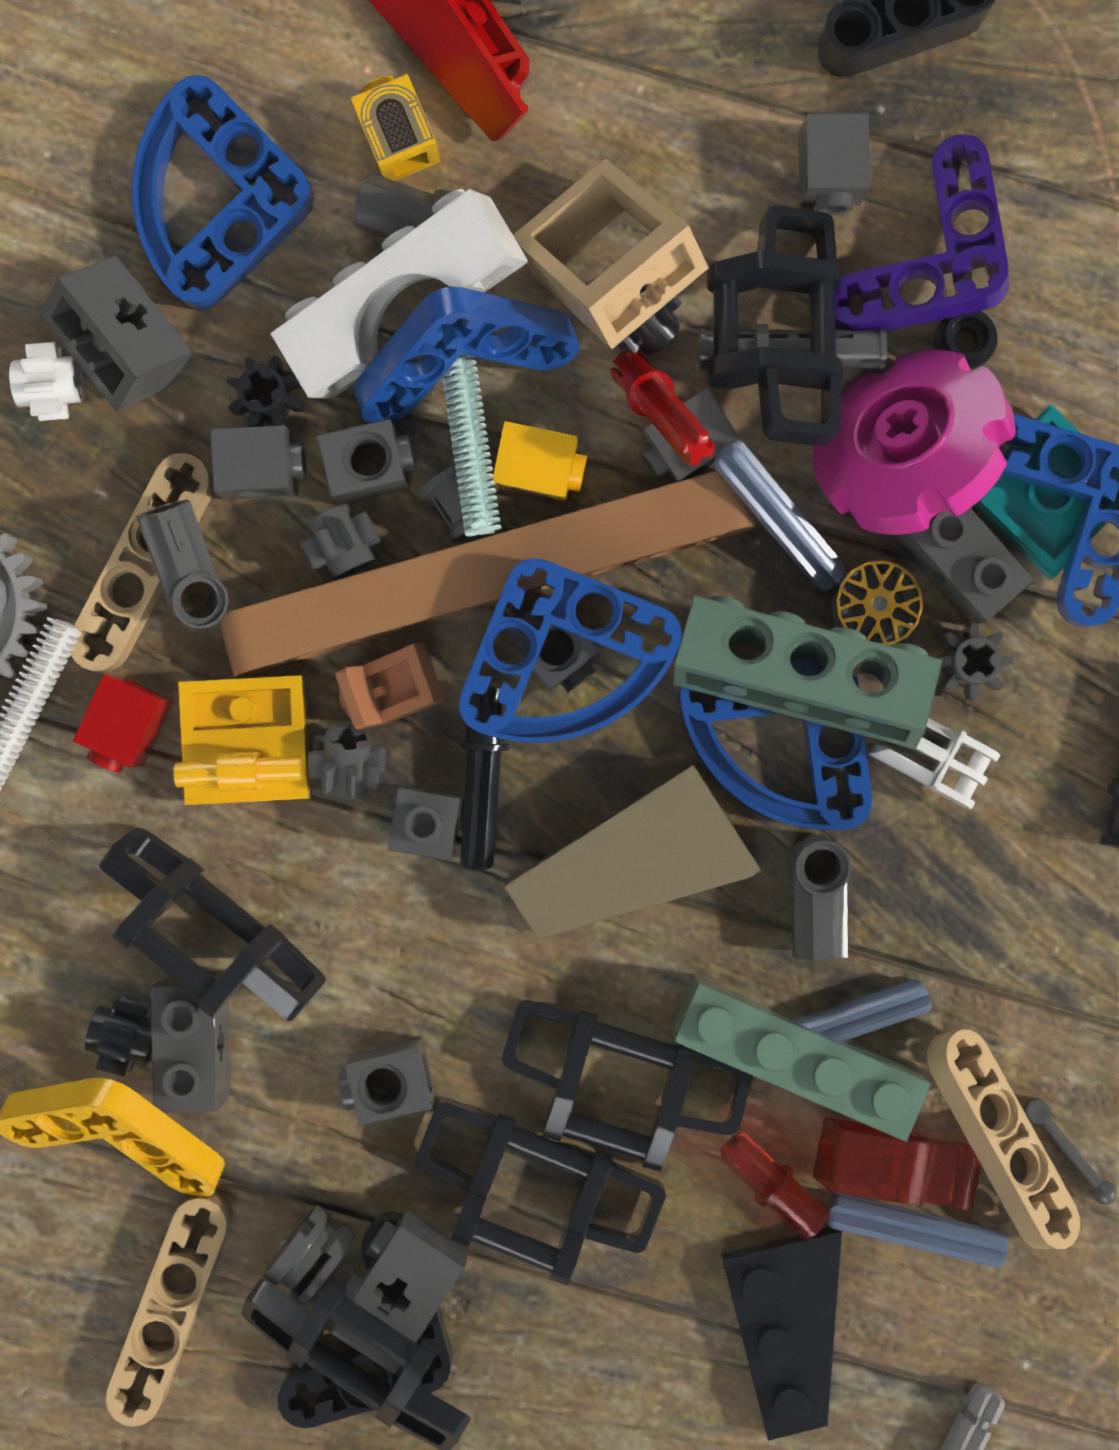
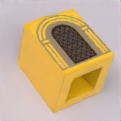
(395, 127)
(538, 463)

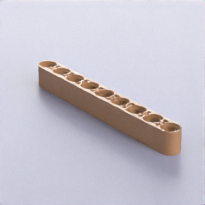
(477, 571)

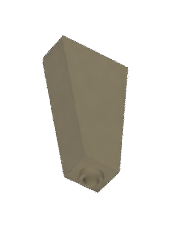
(638, 857)

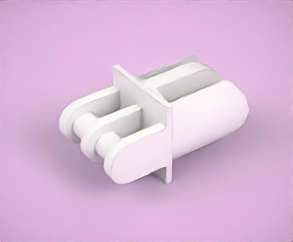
(940, 759)

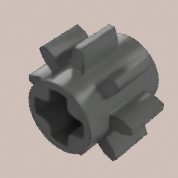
(340, 542)
(988, 662)
(346, 762)

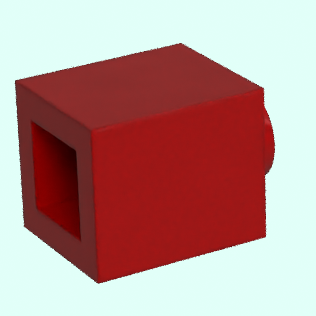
(122, 723)

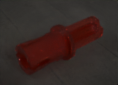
(774, 1185)

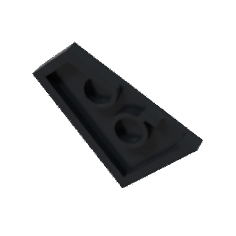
(787, 1325)

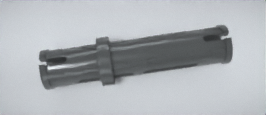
(854, 347)

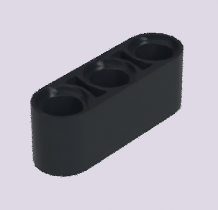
(888, 39)

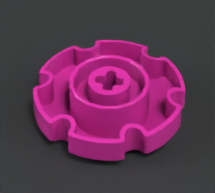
(915, 442)

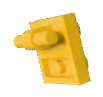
(243, 740)

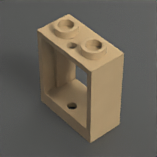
(613, 301)

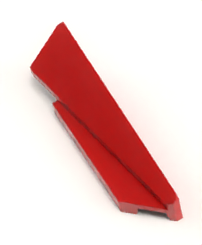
(468, 54)

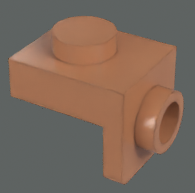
(389, 687)

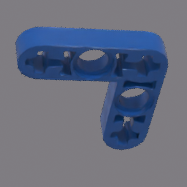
(454, 324)
(1093, 486)

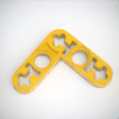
(121, 1117)

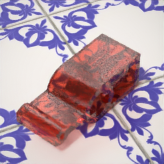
(881, 1167)

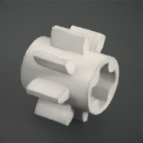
(46, 381)

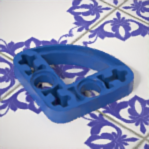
(251, 205)
(560, 613)
(759, 798)

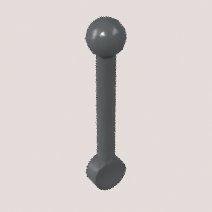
(1039, 1113)

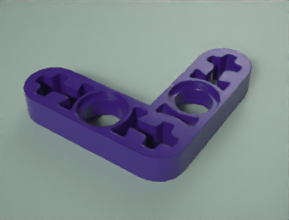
(963, 254)

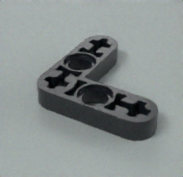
(327, 1407)

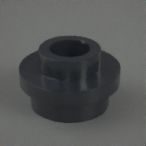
(980, 328)

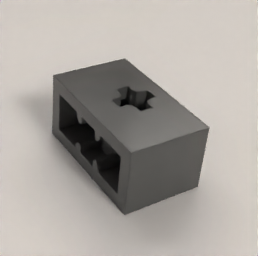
(115, 332)
(966, 564)
(187, 1051)
(418, 1257)

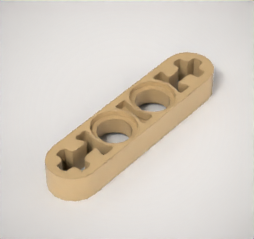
(131, 557)
(1009, 1134)
(168, 1307)

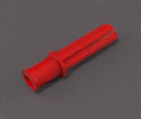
(653, 396)

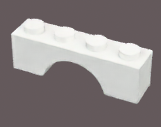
(336, 335)

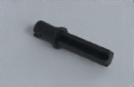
(481, 786)

